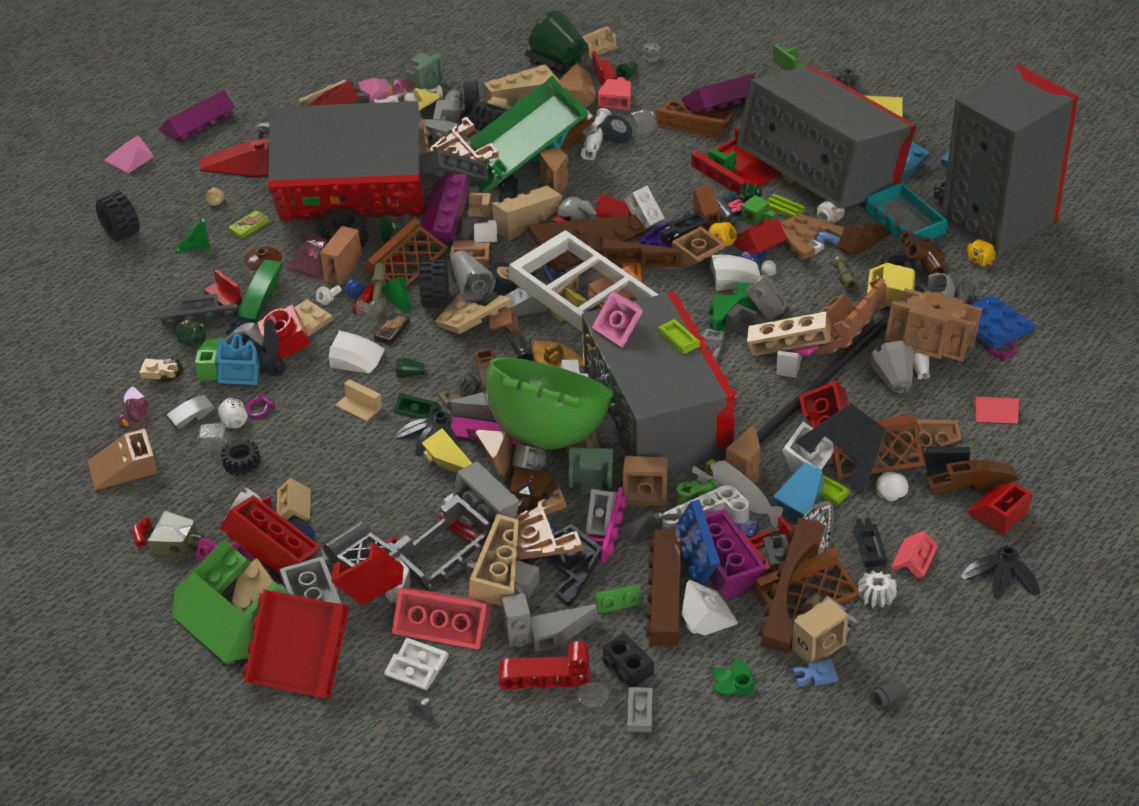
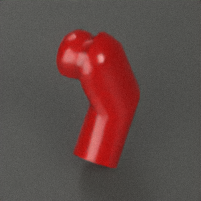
(140, 530)

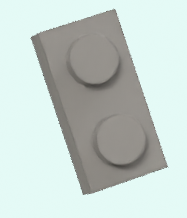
(639, 710)

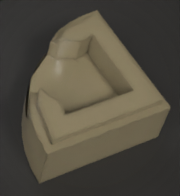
(445, 397)
(811, 602)

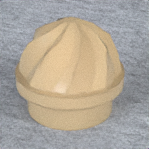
(215, 196)

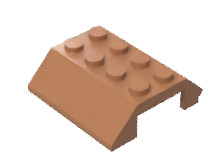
(848, 319)

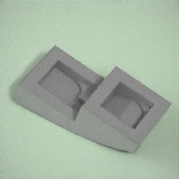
(714, 341)
(195, 407)

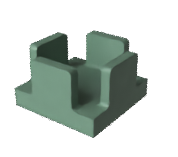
(428, 71)
(590, 468)

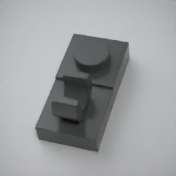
(775, 548)

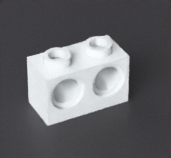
(644, 207)

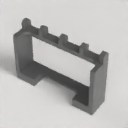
(451, 512)

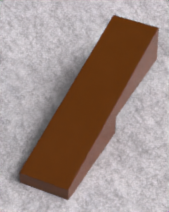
(640, 253)

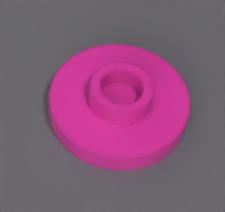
(804, 351)

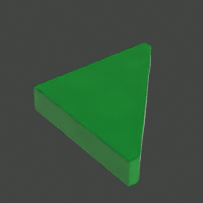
(195, 239)
(397, 293)

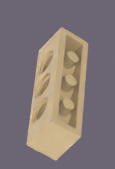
(789, 334)

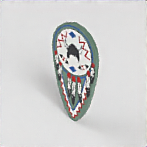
(822, 514)

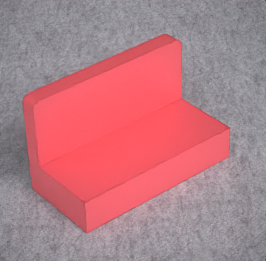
(996, 409)
(916, 554)

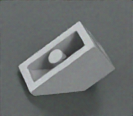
(600, 511)

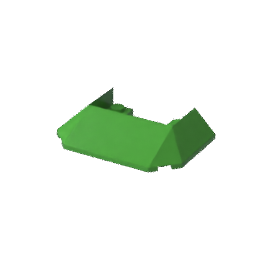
(208, 614)

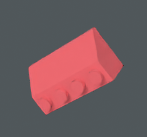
(441, 617)

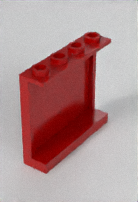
(747, 170)
(296, 643)

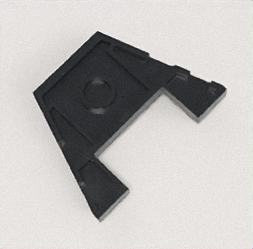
(854, 434)
(574, 564)

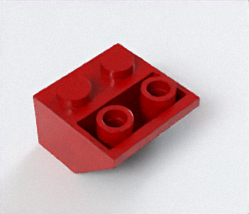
(760, 237)
(1002, 507)

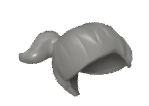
(576, 209)
(941, 284)

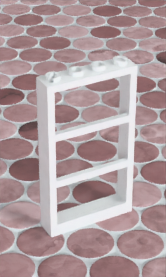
(521, 268)

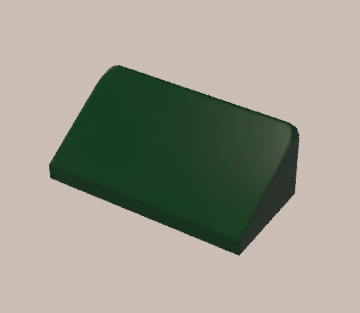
(415, 406)

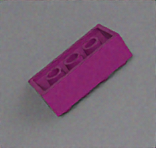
(719, 94)
(197, 116)
(446, 207)
(738, 561)

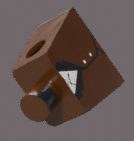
(531, 487)

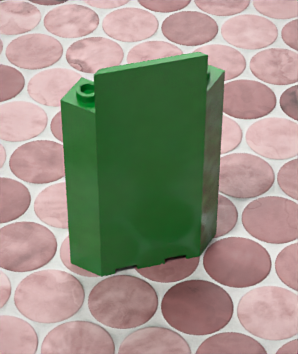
(527, 129)

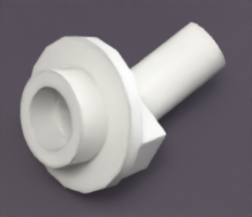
(325, 295)

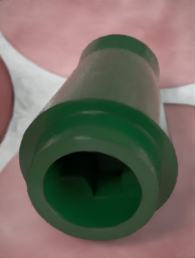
(626, 70)
(408, 367)

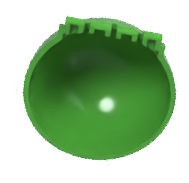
(544, 403)

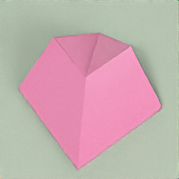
(376, 88)
(130, 155)
(617, 318)

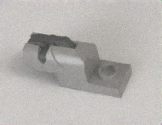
(450, 107)

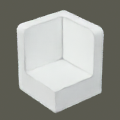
(485, 232)

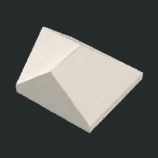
(797, 455)

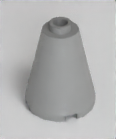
(471, 276)

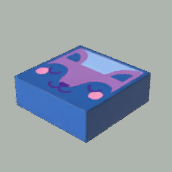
(756, 258)
(749, 527)

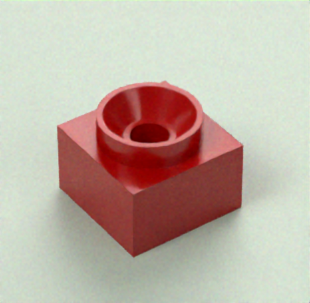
(290, 330)

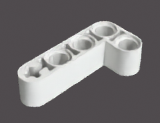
(724, 497)

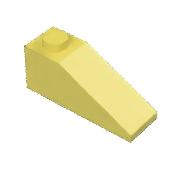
(445, 452)

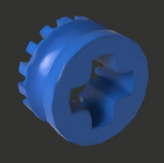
(359, 287)

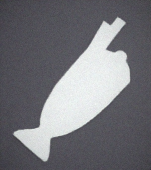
(728, 475)

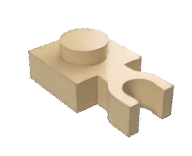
(156, 368)

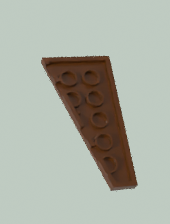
(589, 232)

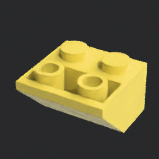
(896, 280)

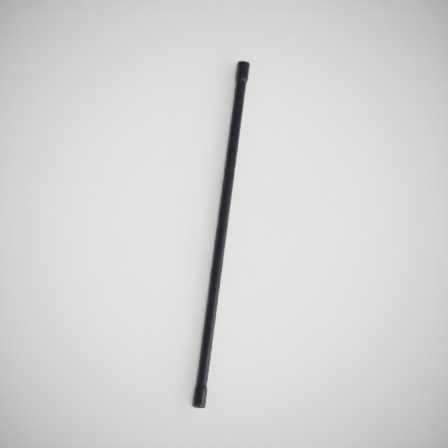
(824, 377)

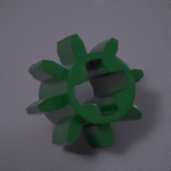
(749, 191)

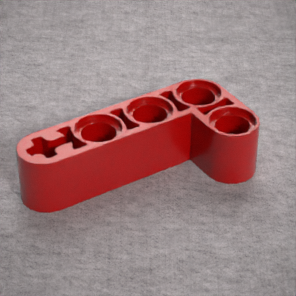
(547, 671)

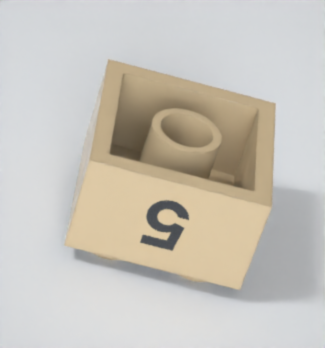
(819, 631)

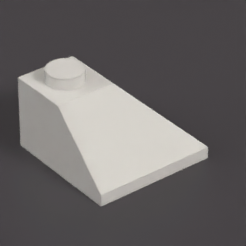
(705, 610)

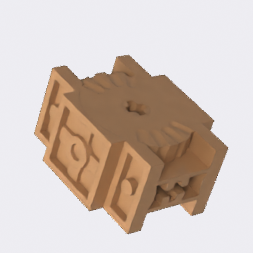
(933, 324)

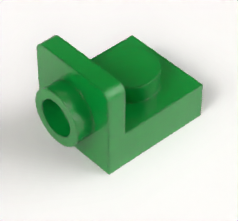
(727, 161)

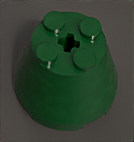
(558, 40)

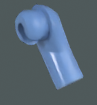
(831, 238)

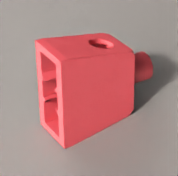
(615, 94)

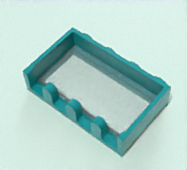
(904, 210)

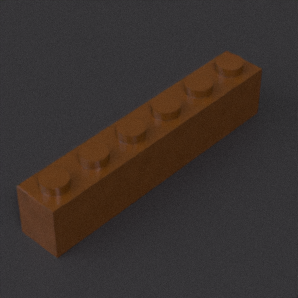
(665, 588)

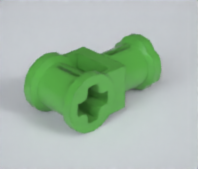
(693, 490)

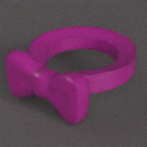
(1001, 355)
(269, 404)

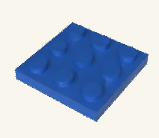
(1000, 323)
(697, 543)

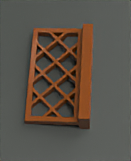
(689, 121)
(397, 243)
(891, 425)
(810, 568)

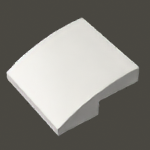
(416, 664)

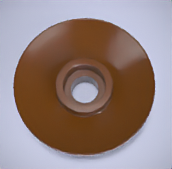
(256, 257)

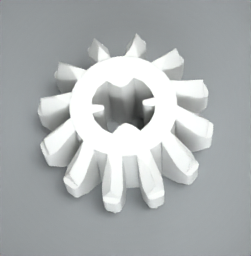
(877, 589)

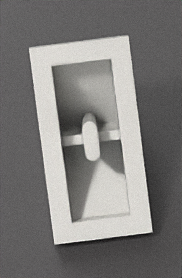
(788, 363)

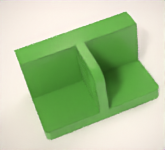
(786, 59)

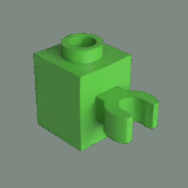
(756, 210)

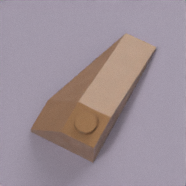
(579, 85)
(932, 434)

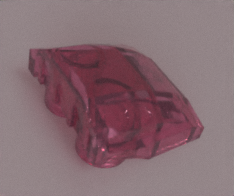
(308, 258)

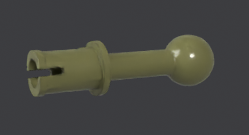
(846, 276)
(378, 281)

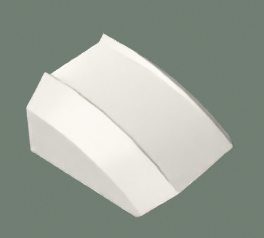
(730, 270)
(354, 353)

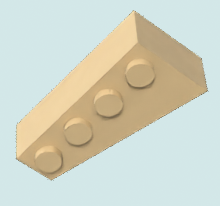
(518, 84)
(516, 214)
(496, 565)

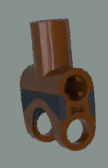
(928, 254)

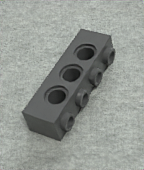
(442, 162)

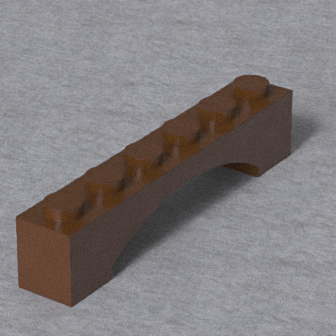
(805, 541)

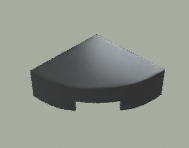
(421, 707)

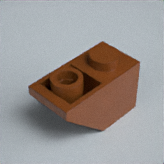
(706, 203)

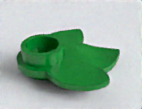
(730, 679)

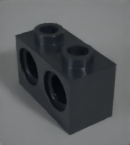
(627, 660)

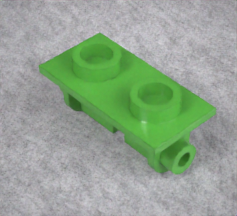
(618, 598)

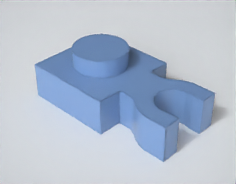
(819, 672)

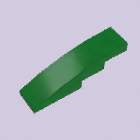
(260, 290)

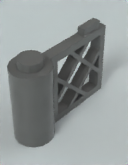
(351, 543)

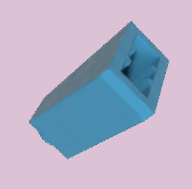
(800, 491)

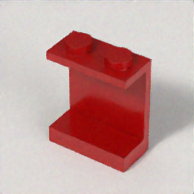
(370, 577)

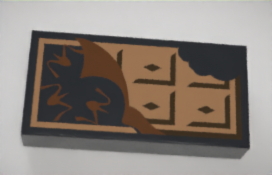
(391, 328)

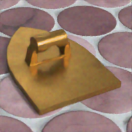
(553, 353)

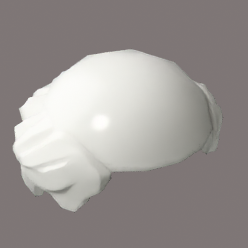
(892, 486)

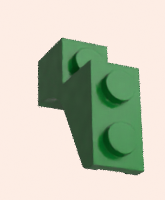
(724, 303)

